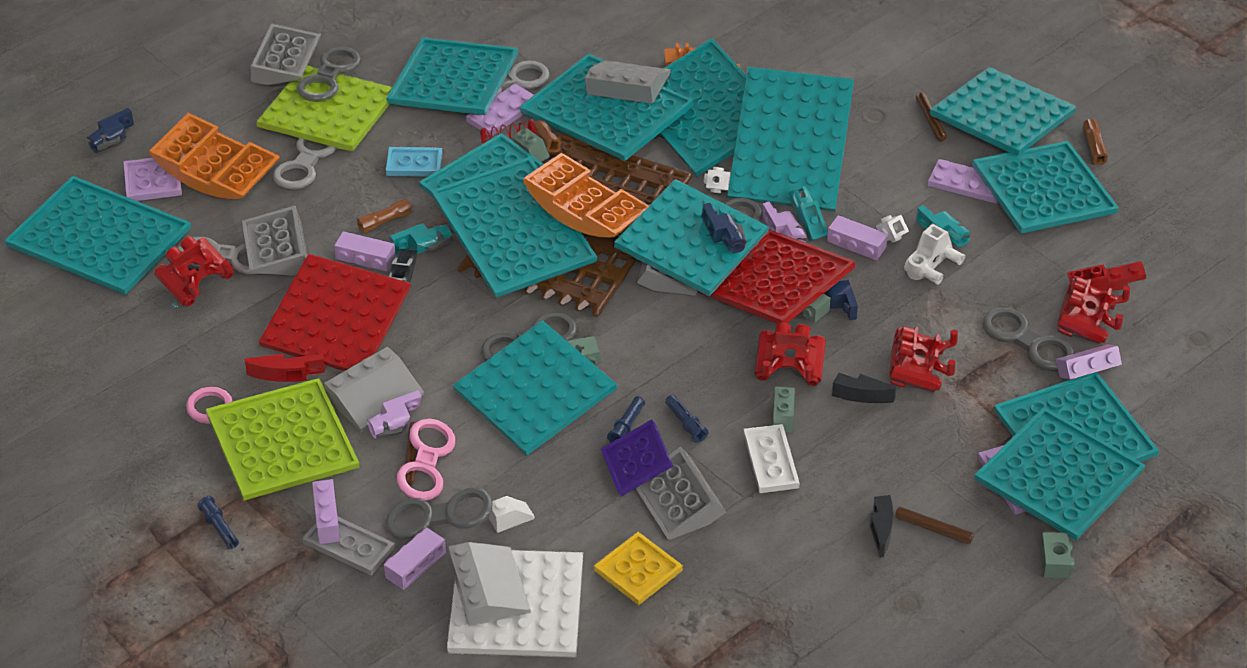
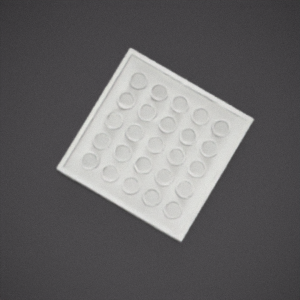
(550, 629)

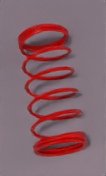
(531, 126)

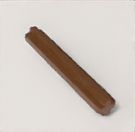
(934, 122)
(411, 454)
(934, 525)

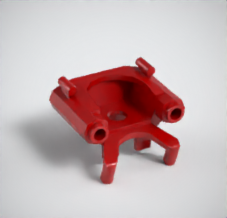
(177, 276)
(1084, 321)
(808, 358)
(917, 371)

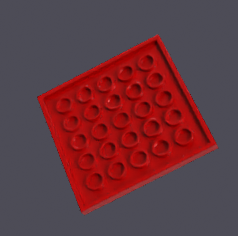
(781, 278)
(335, 313)

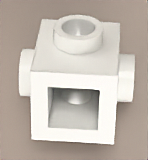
(723, 183)
(893, 226)

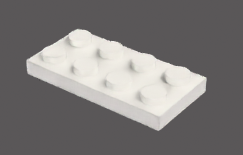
(771, 458)

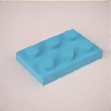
(413, 161)

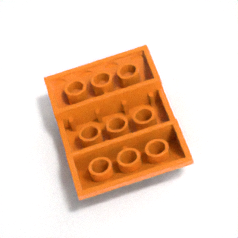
(211, 160)
(580, 201)

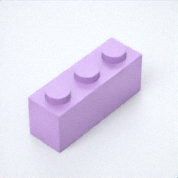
(857, 237)
(364, 251)
(1088, 361)
(326, 511)
(414, 558)

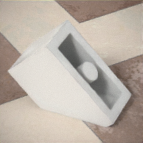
(509, 513)

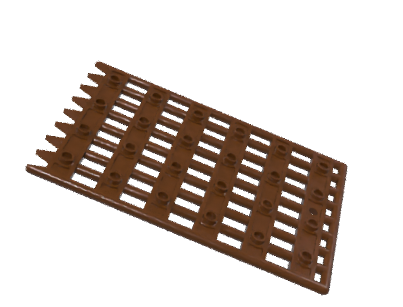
(632, 169)

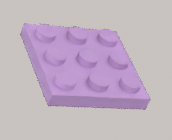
(148, 180)

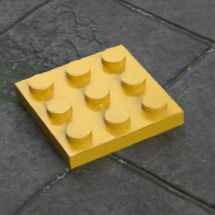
(638, 568)

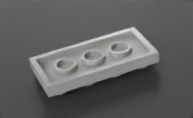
(356, 546)

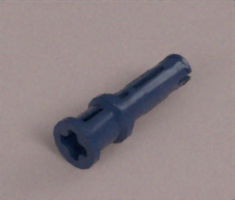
(690, 423)
(623, 425)
(215, 517)

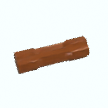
(550, 140)
(1097, 149)
(373, 220)

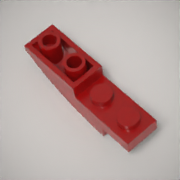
(1113, 277)
(284, 370)

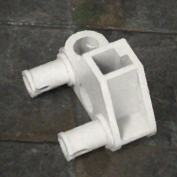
(933, 243)

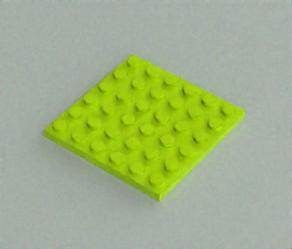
(332, 122)
(281, 439)

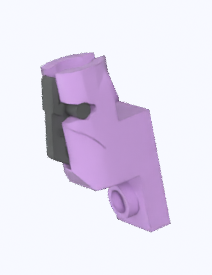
(783, 222)
(394, 415)

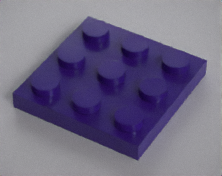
(636, 457)

